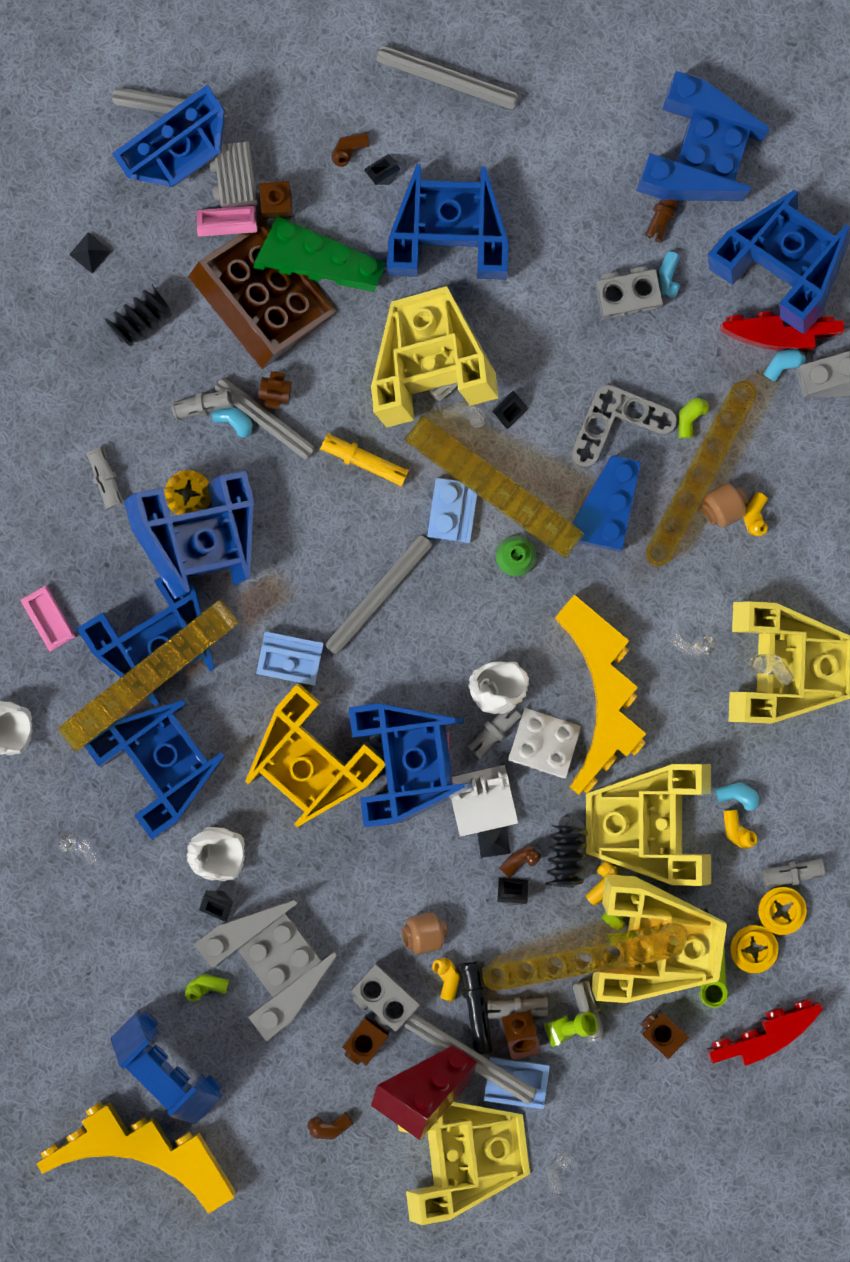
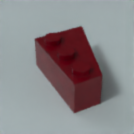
(425, 1090)

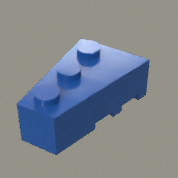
(608, 505)

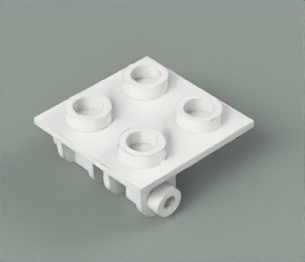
(544, 743)
(486, 804)

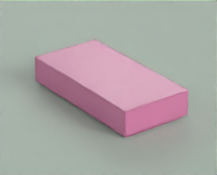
(226, 221)
(48, 618)

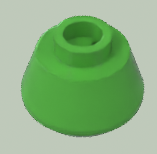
(509, 563)

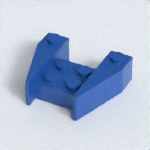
(709, 148)
(448, 216)
(791, 250)
(196, 540)
(130, 649)
(163, 757)
(414, 761)
(153, 1071)

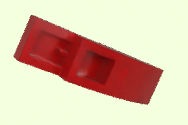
(768, 331)
(778, 1031)

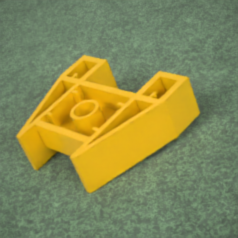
(305, 767)

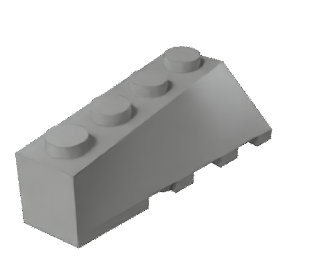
(825, 377)

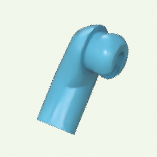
(666, 273)
(784, 360)
(236, 418)
(740, 792)

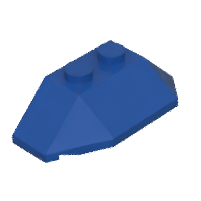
(176, 142)

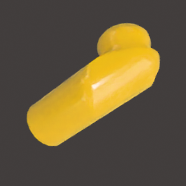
(753, 518)
(736, 832)
(595, 895)
(449, 975)

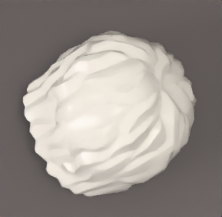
(498, 686)
(14, 728)
(216, 854)

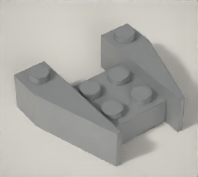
(276, 955)

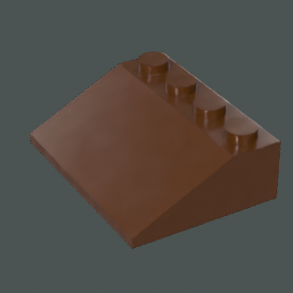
(260, 306)

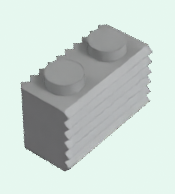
(234, 176)

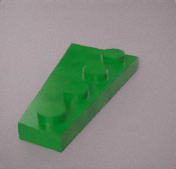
(311, 254)

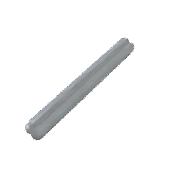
(447, 77)
(378, 594)
(484, 1066)

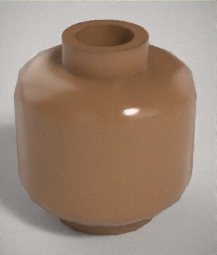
(724, 505)
(424, 933)

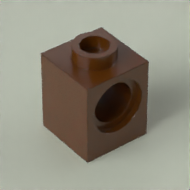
(276, 200)
(368, 1028)
(521, 1035)
(670, 1044)

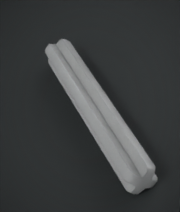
(149, 101)
(267, 420)

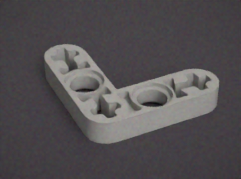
(618, 411)

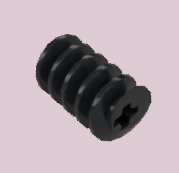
(139, 316)
(567, 856)

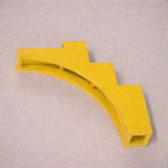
(613, 730)
(106, 1135)

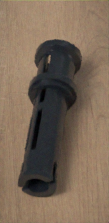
(475, 994)

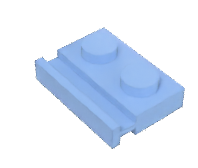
(452, 511)
(289, 658)
(529, 1072)

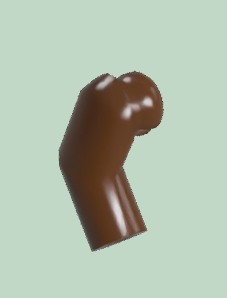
(346, 146)
(518, 857)
(328, 1130)

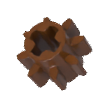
(275, 390)

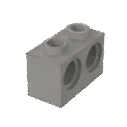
(630, 301)
(390, 992)

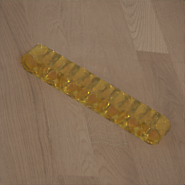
(710, 463)
(494, 487)
(148, 675)
(596, 947)

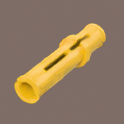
(353, 454)

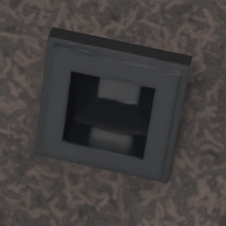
(383, 171)
(90, 253)
(509, 409)
(494, 842)
(512, 891)
(216, 904)

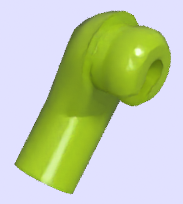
(688, 414)
(203, 984)

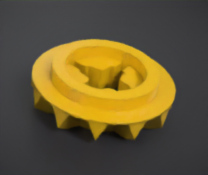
(179, 482)
(796, 912)
(766, 956)

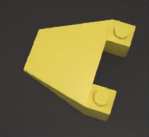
(427, 348)
(810, 652)
(641, 824)
(650, 907)
(471, 1160)

